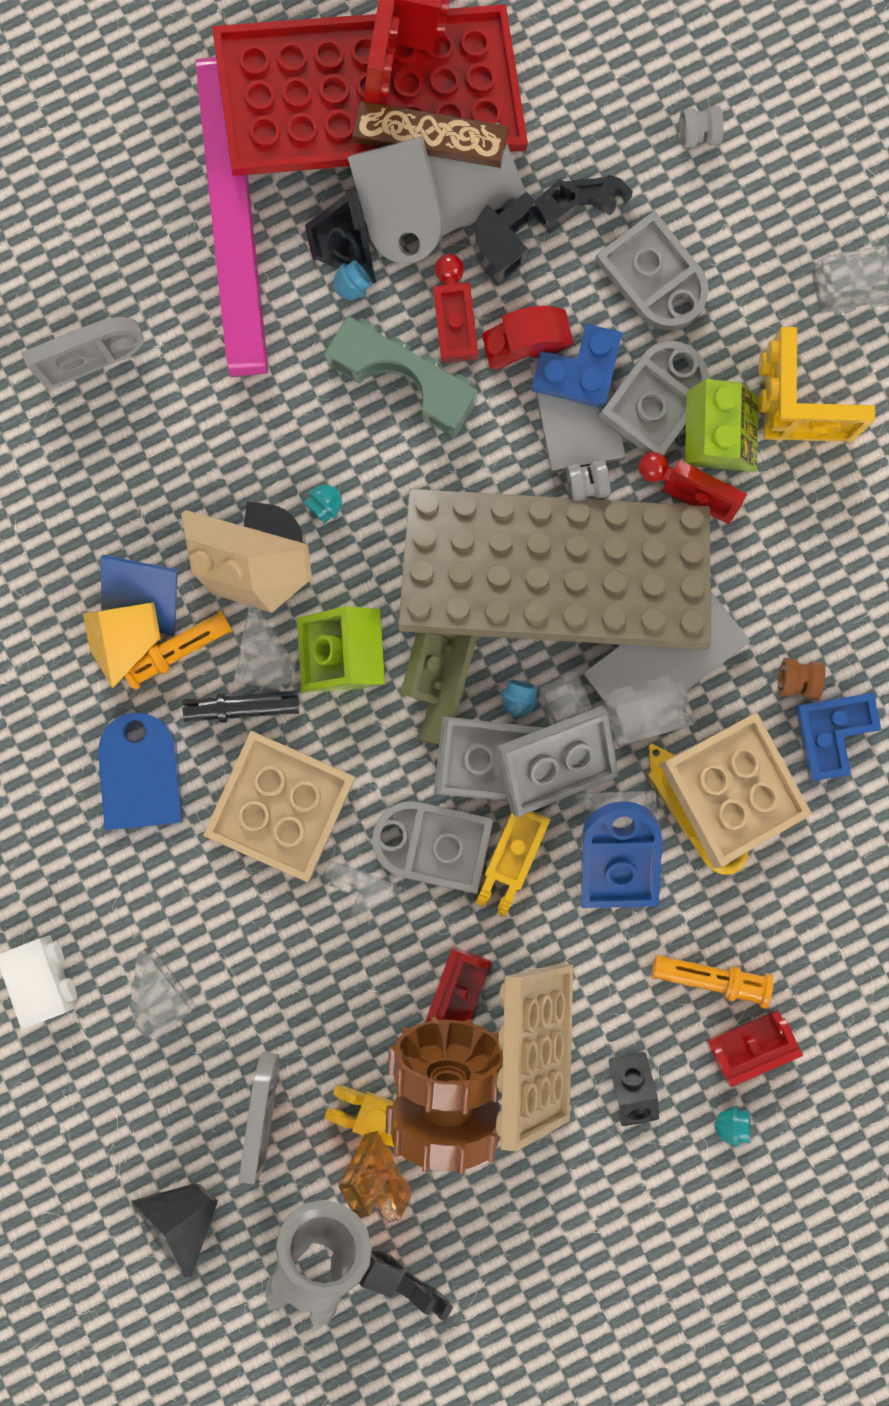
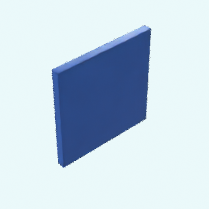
(137, 583)

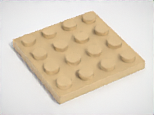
(535, 1054)

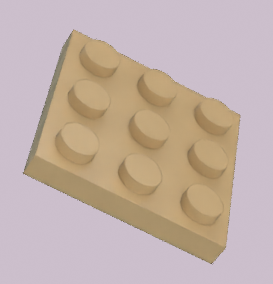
(735, 790)
(279, 806)

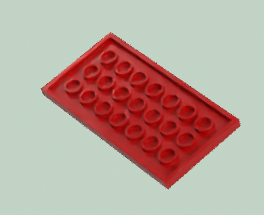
(300, 82)

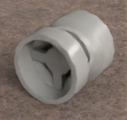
(701, 127)
(588, 481)

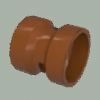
(801, 678)

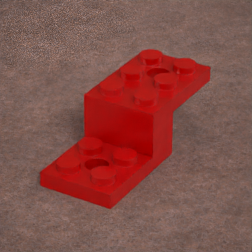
(404, 24)

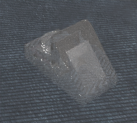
(371, 888)

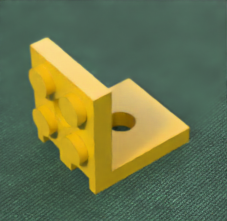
(800, 421)

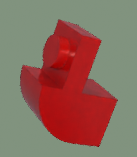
(526, 334)

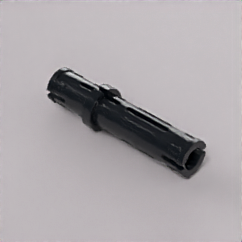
(240, 706)

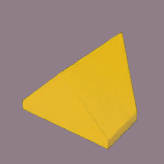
(121, 637)

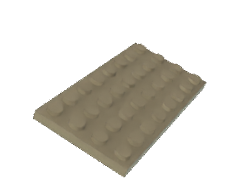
(557, 569)

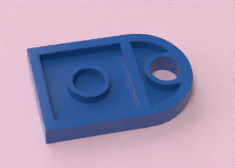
(139, 778)
(621, 863)

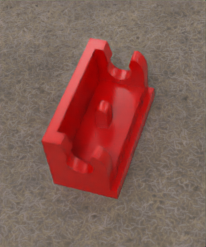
(459, 986)
(754, 1048)

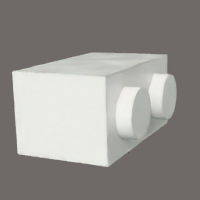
(37, 981)

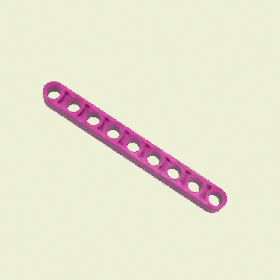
(232, 236)

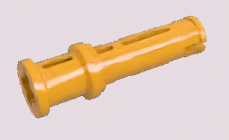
(157, 662)
(730, 982)

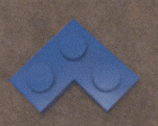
(583, 378)
(824, 729)

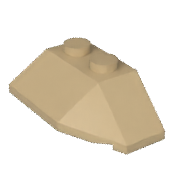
(245, 562)

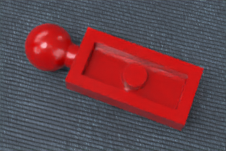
(454, 312)
(693, 486)

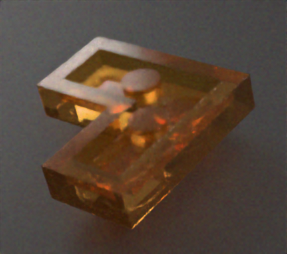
(374, 1180)

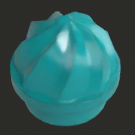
(324, 502)
(734, 1126)

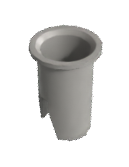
(339, 1231)

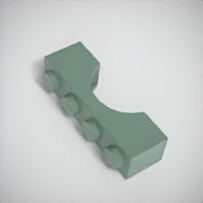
(363, 352)

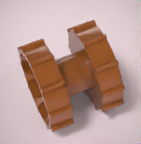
(445, 1095)

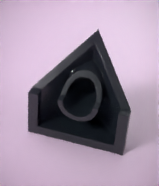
(340, 235)
(179, 1222)

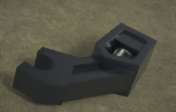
(579, 192)
(389, 1276)

